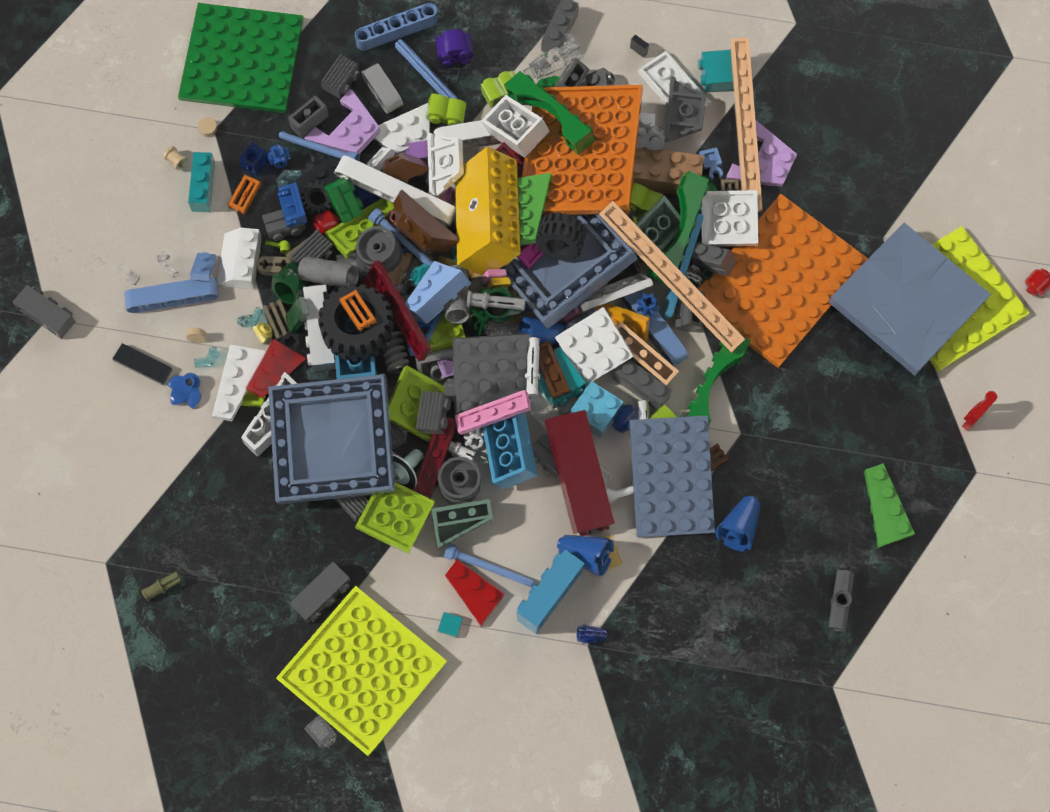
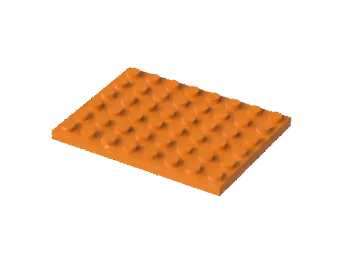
(606, 167)
(784, 281)

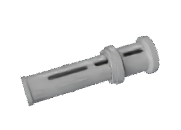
(519, 304)

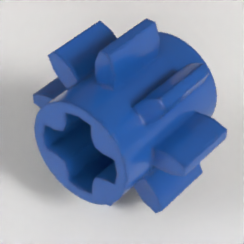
(279, 156)
(652, 307)

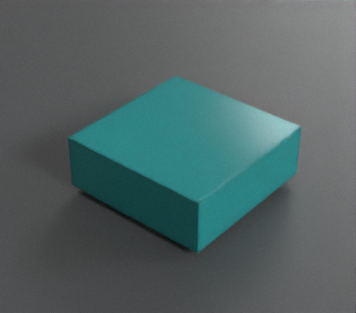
(450, 624)

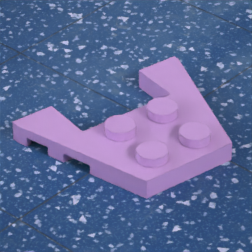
(353, 132)
(774, 159)

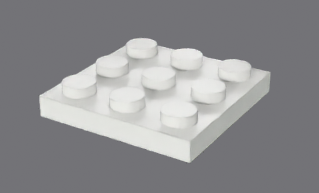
(730, 218)
(594, 345)

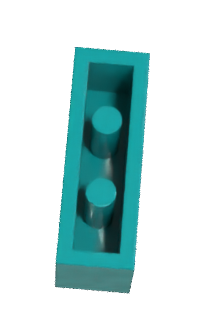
(201, 182)

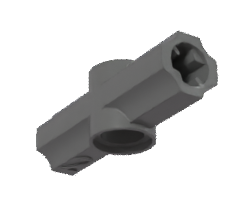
(839, 612)

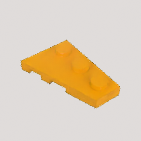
(635, 322)

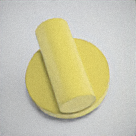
(263, 332)

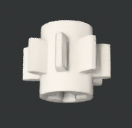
(474, 438)

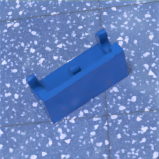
(291, 205)

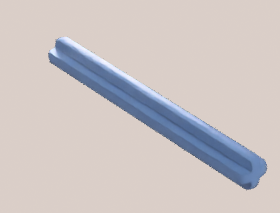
(423, 69)

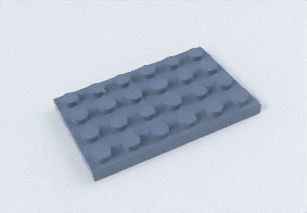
(671, 476)

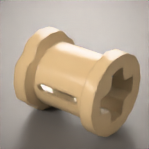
(175, 157)

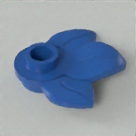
(183, 392)

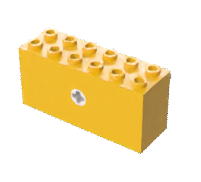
(487, 212)

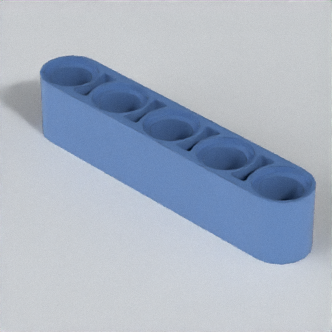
(390, 33)
(170, 295)
(659, 332)

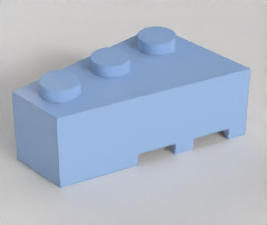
(435, 290)

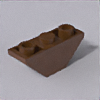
(404, 167)

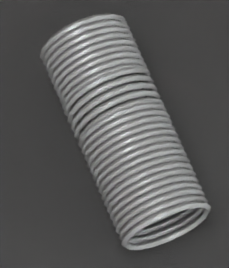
(327, 272)
(456, 309)

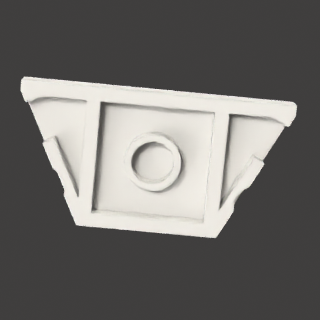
(404, 130)
(444, 162)

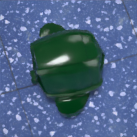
(288, 284)
(499, 315)

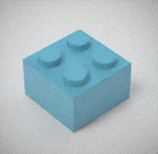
(599, 406)

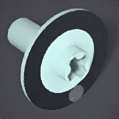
(404, 467)

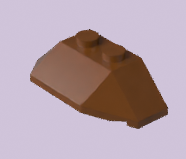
(421, 226)

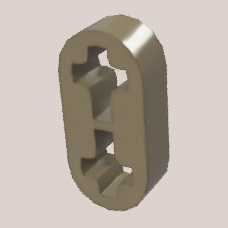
(273, 264)

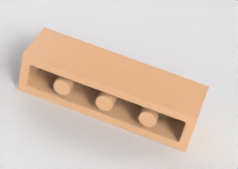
(647, 356)

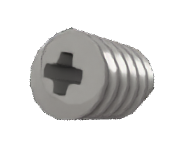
(394, 354)

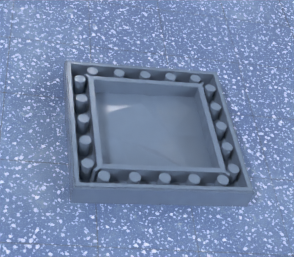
(559, 286)
(909, 298)
(331, 439)

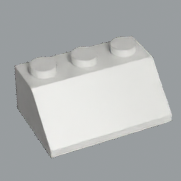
(239, 258)

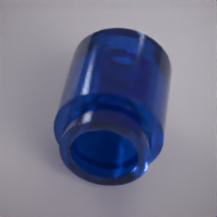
(622, 418)

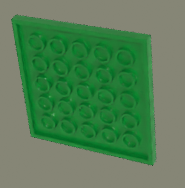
(241, 58)

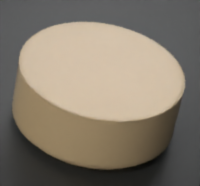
(207, 127)
(196, 335)

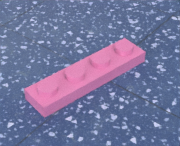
(493, 412)

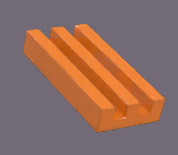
(243, 210)
(366, 323)

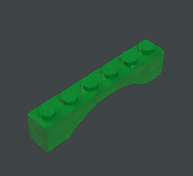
(526, 92)
(690, 194)
(722, 361)

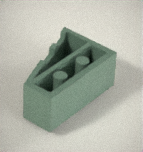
(460, 519)

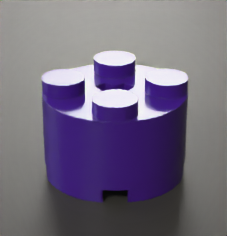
(454, 47)

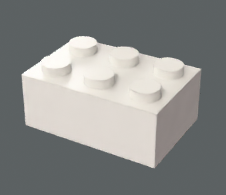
(515, 126)

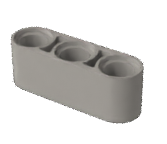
(382, 88)

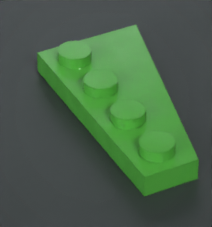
(531, 202)
(888, 513)

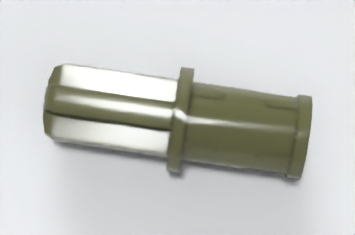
(161, 586)

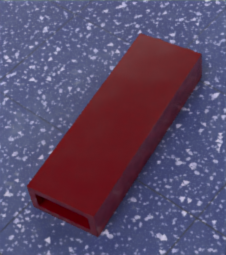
(579, 472)

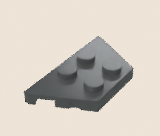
(684, 111)

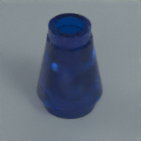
(590, 634)

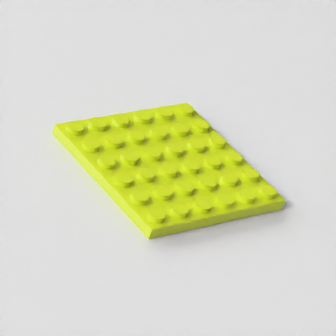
(994, 316)
(361, 670)

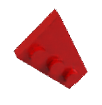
(271, 367)
(474, 591)

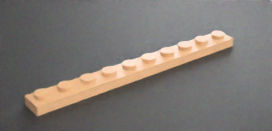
(745, 117)
(672, 276)

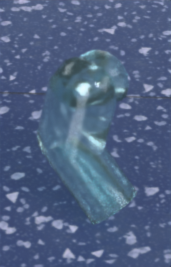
(286, 175)
(250, 320)
(209, 360)

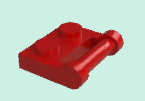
(979, 409)

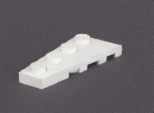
(236, 374)

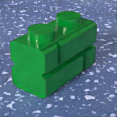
(344, 200)

